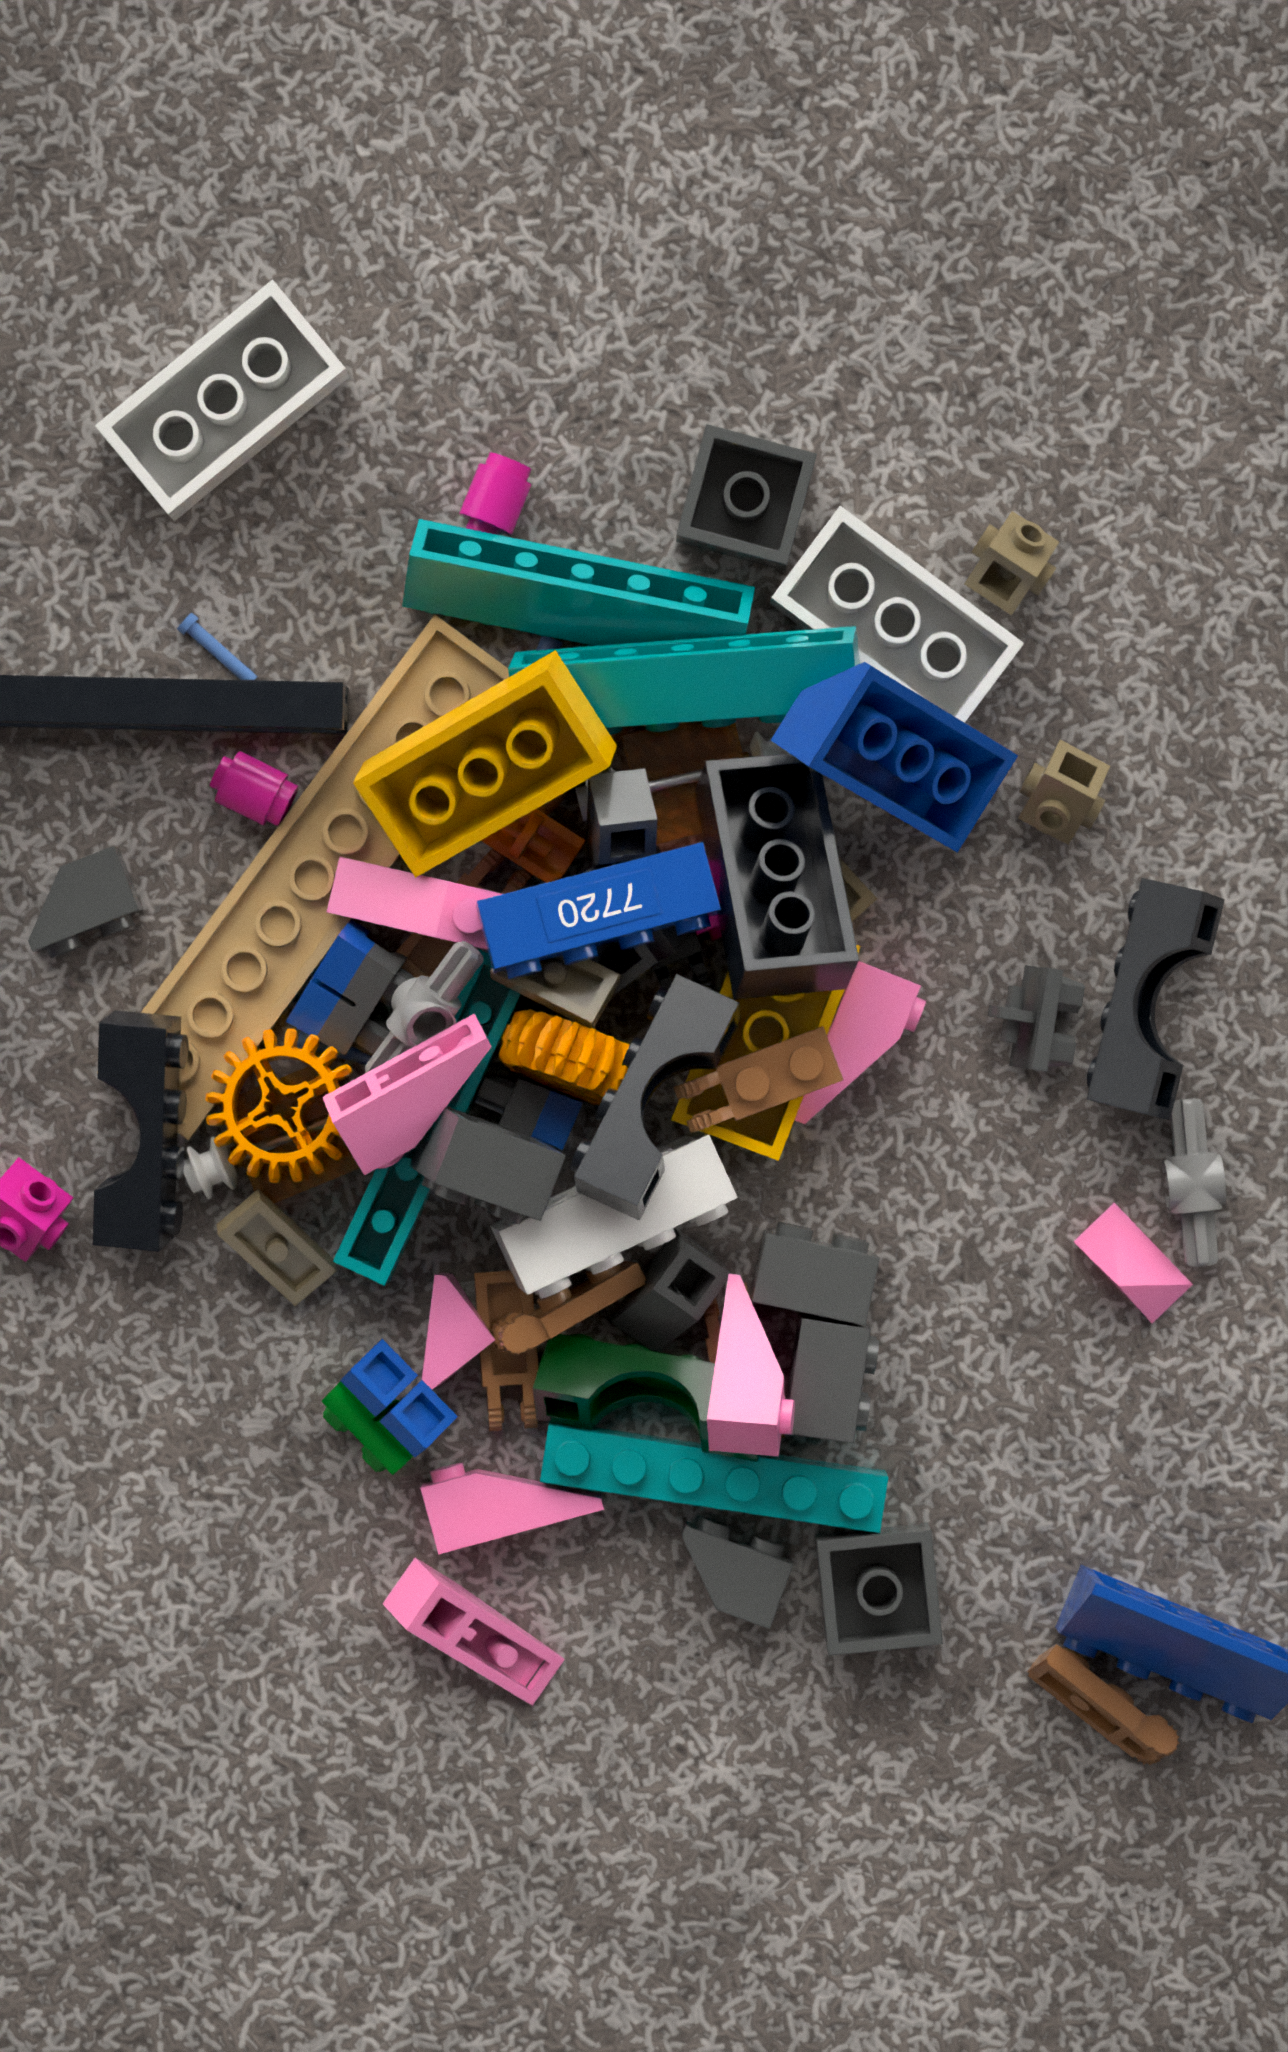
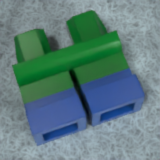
(386, 1426)

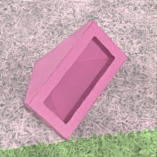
(1133, 1263)
(453, 1333)

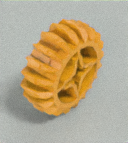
(563, 1055)
(258, 1063)

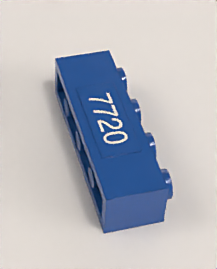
(598, 909)

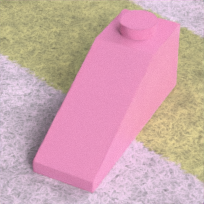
(408, 903)
(864, 1027)
(402, 1098)
(747, 1386)
(492, 1505)
(471, 1631)

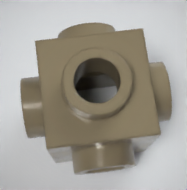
(1012, 562)
(1064, 792)

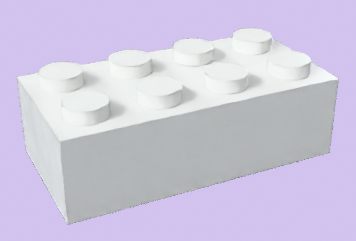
(223, 400)
(902, 614)
(591, 1235)

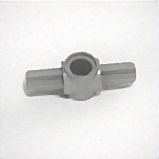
(431, 995)
(1194, 1183)

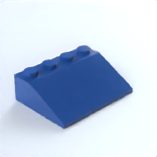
(1175, 1643)

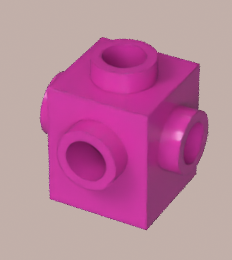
(30, 1210)

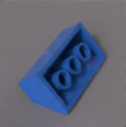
(896, 751)

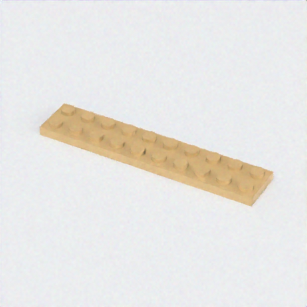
(276, 917)

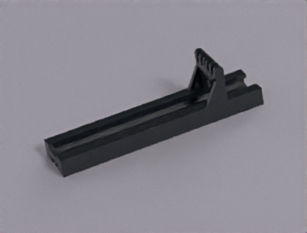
(174, 704)

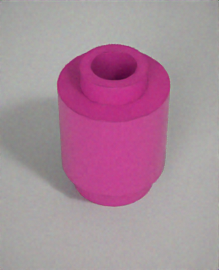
(496, 495)
(253, 789)

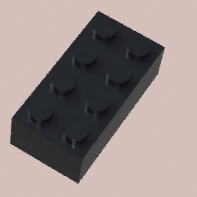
(776, 876)

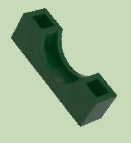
(589, 1378)

